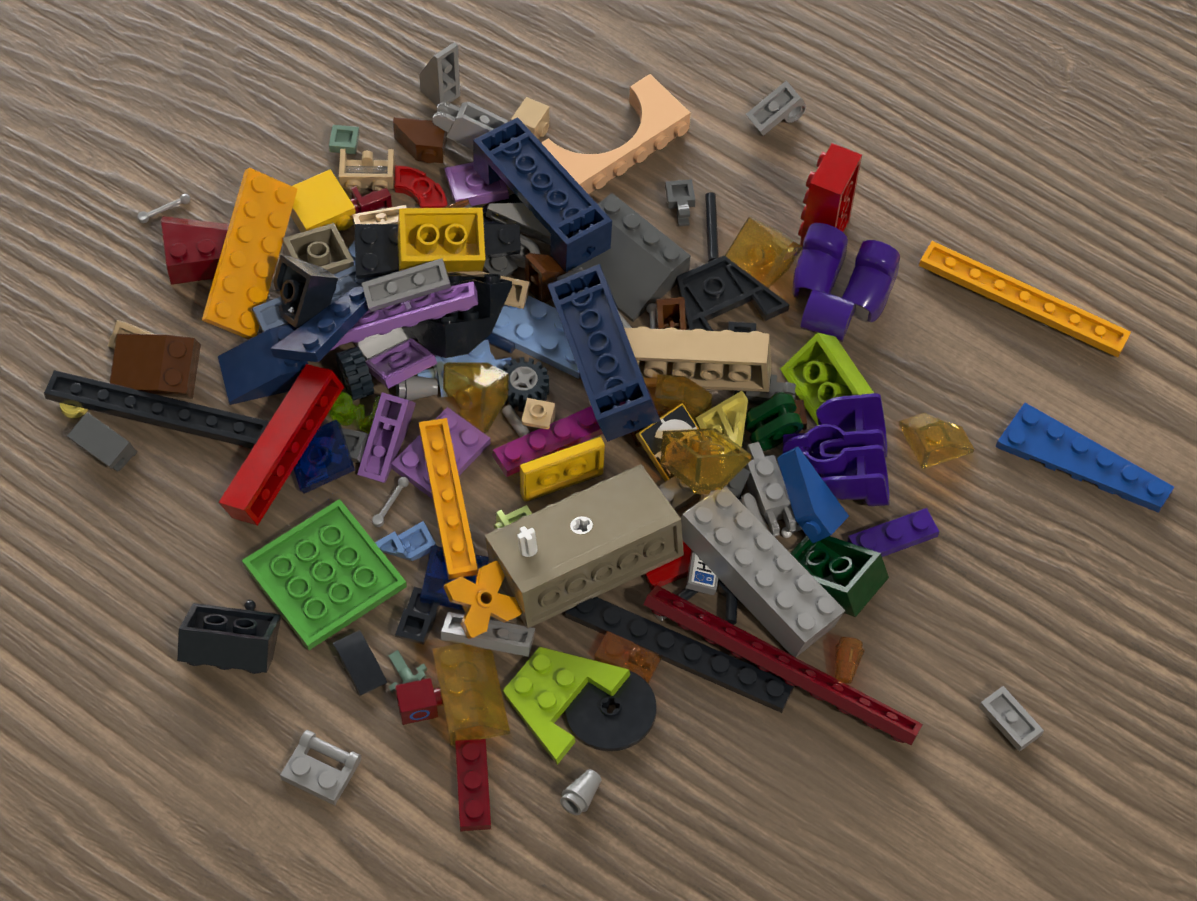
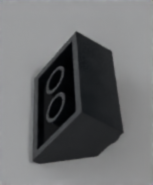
(228, 638)

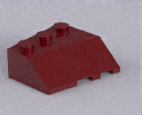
(192, 248)

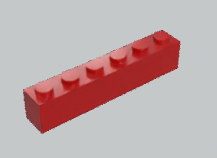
(281, 444)

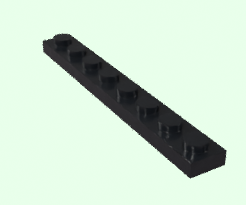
(154, 409)
(684, 652)

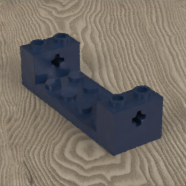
(546, 191)
(603, 353)

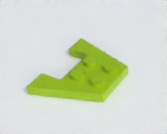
(549, 686)

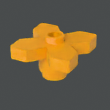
(486, 589)

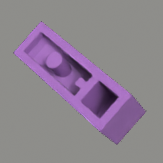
(386, 436)

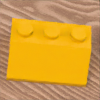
(441, 233)

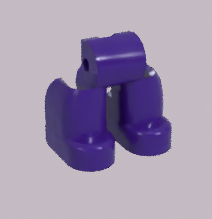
(819, 267)
(857, 431)

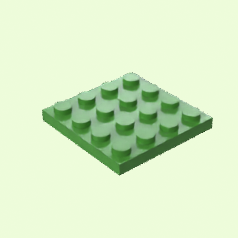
(324, 574)

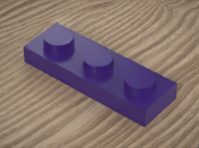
(897, 533)

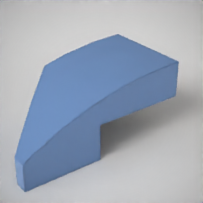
(410, 544)

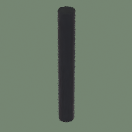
(711, 223)

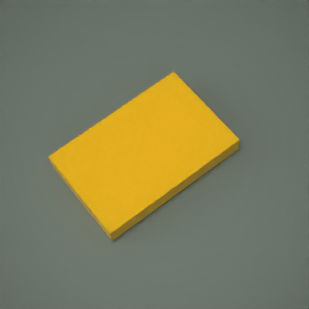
(562, 469)

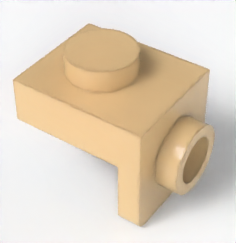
(538, 414)

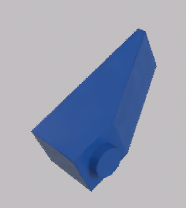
(810, 498)

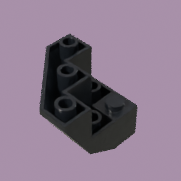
(464, 330)

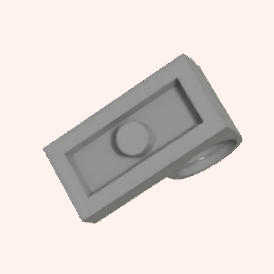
(779, 105)

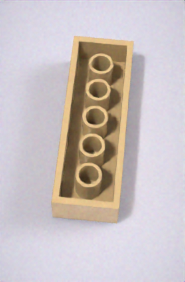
(706, 357)

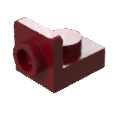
(373, 201)

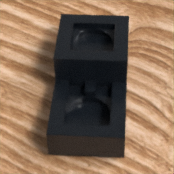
(417, 619)
(359, 663)

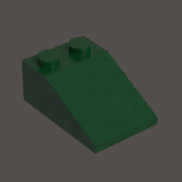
(843, 570)

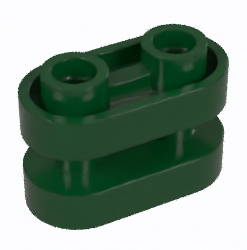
(773, 420)

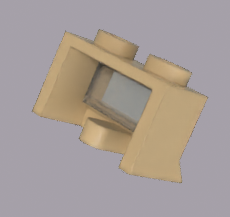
(367, 172)

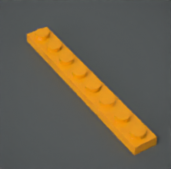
(1025, 299)

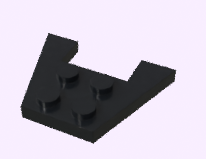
(721, 288)

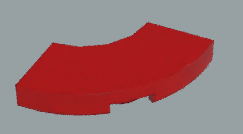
(419, 187)

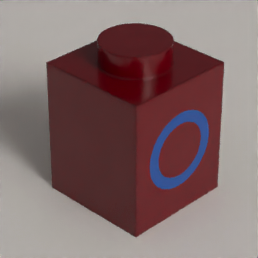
(418, 701)

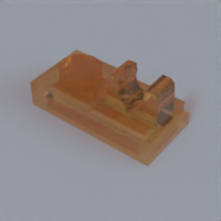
(628, 655)

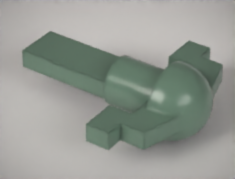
(404, 671)

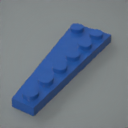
(1062, 448)

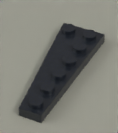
(378, 246)

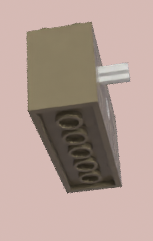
(586, 544)

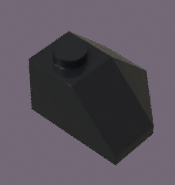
(303, 289)

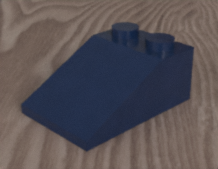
(253, 371)

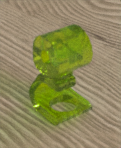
(346, 412)

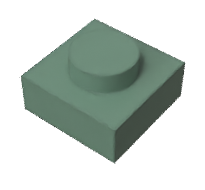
(344, 138)

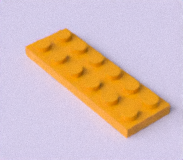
(249, 253)

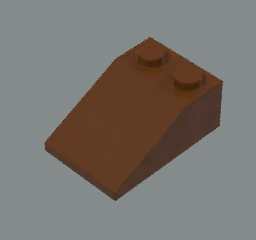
(156, 364)

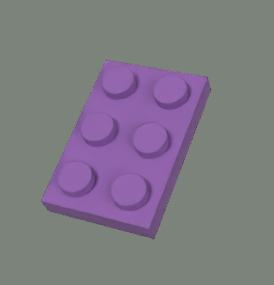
(467, 445)

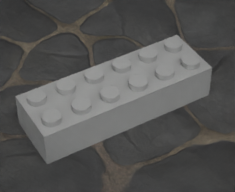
(759, 571)

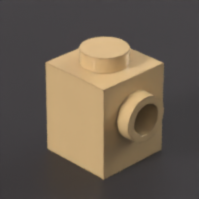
(534, 116)

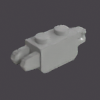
(466, 122)
(769, 490)

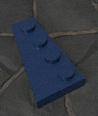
(324, 330)

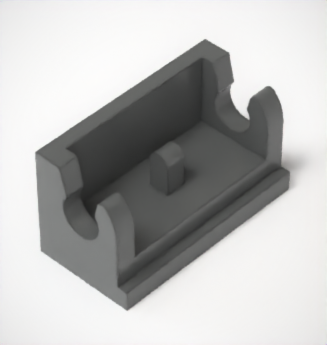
(102, 442)

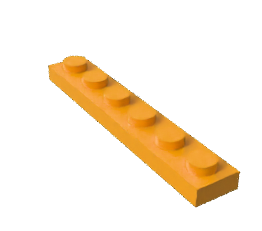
(448, 499)

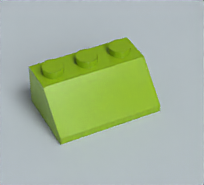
(823, 372)

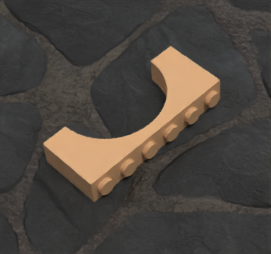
(661, 121)

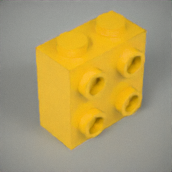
(321, 203)

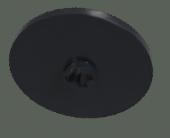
(621, 729)

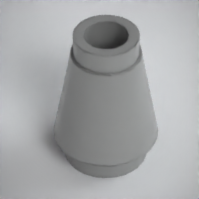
(416, 388)
(580, 793)

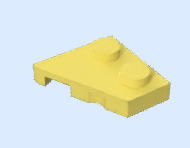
(727, 417)

